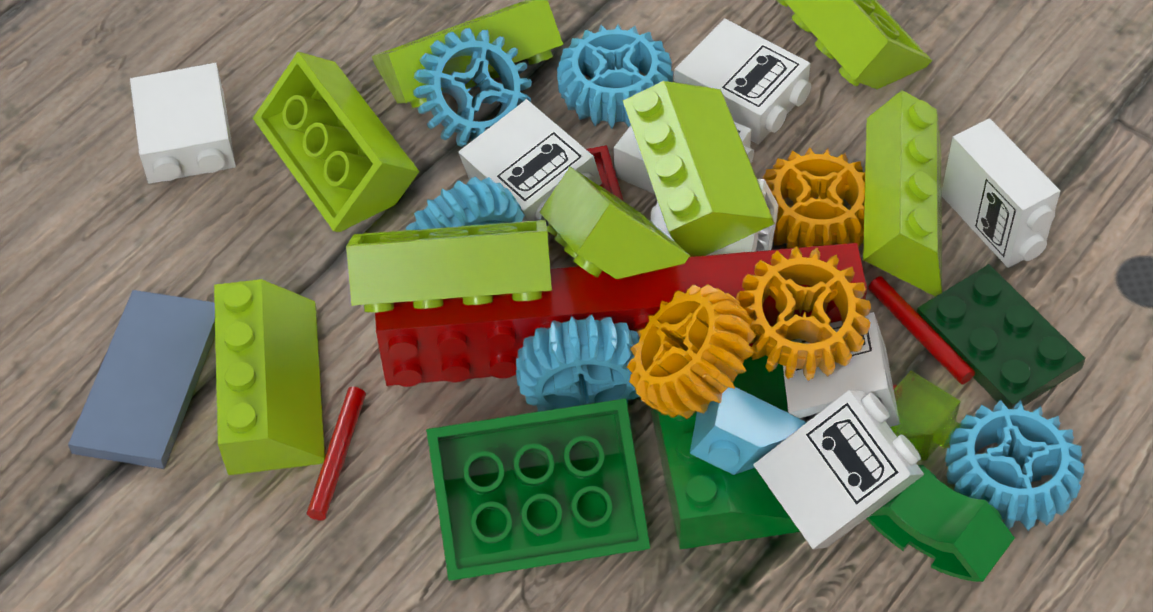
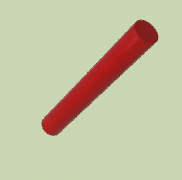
(921, 330)
(336, 454)

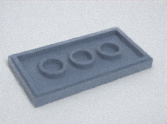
(146, 380)

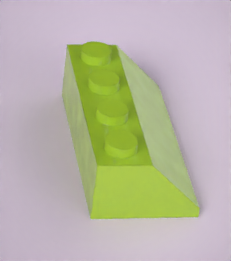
(523, 25)
(861, 38)
(333, 142)
(697, 166)
(904, 192)
(606, 231)
(449, 264)
(267, 378)

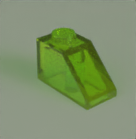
(925, 414)

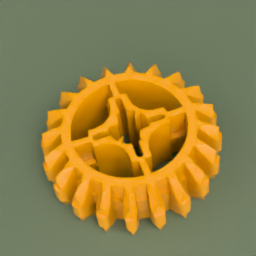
(817, 190)
(781, 283)
(691, 351)

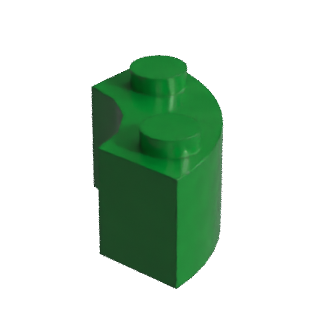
(953, 529)

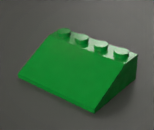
(537, 489)
(708, 501)

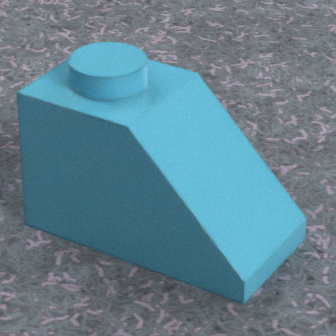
(740, 431)

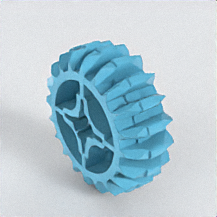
(614, 65)
(490, 91)
(469, 205)
(576, 364)
(1025, 452)

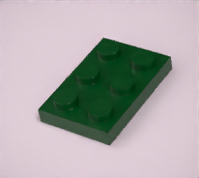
(1002, 338)

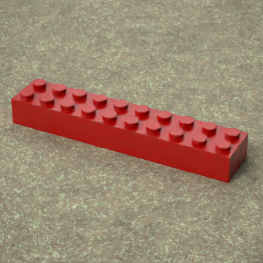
(484, 339)

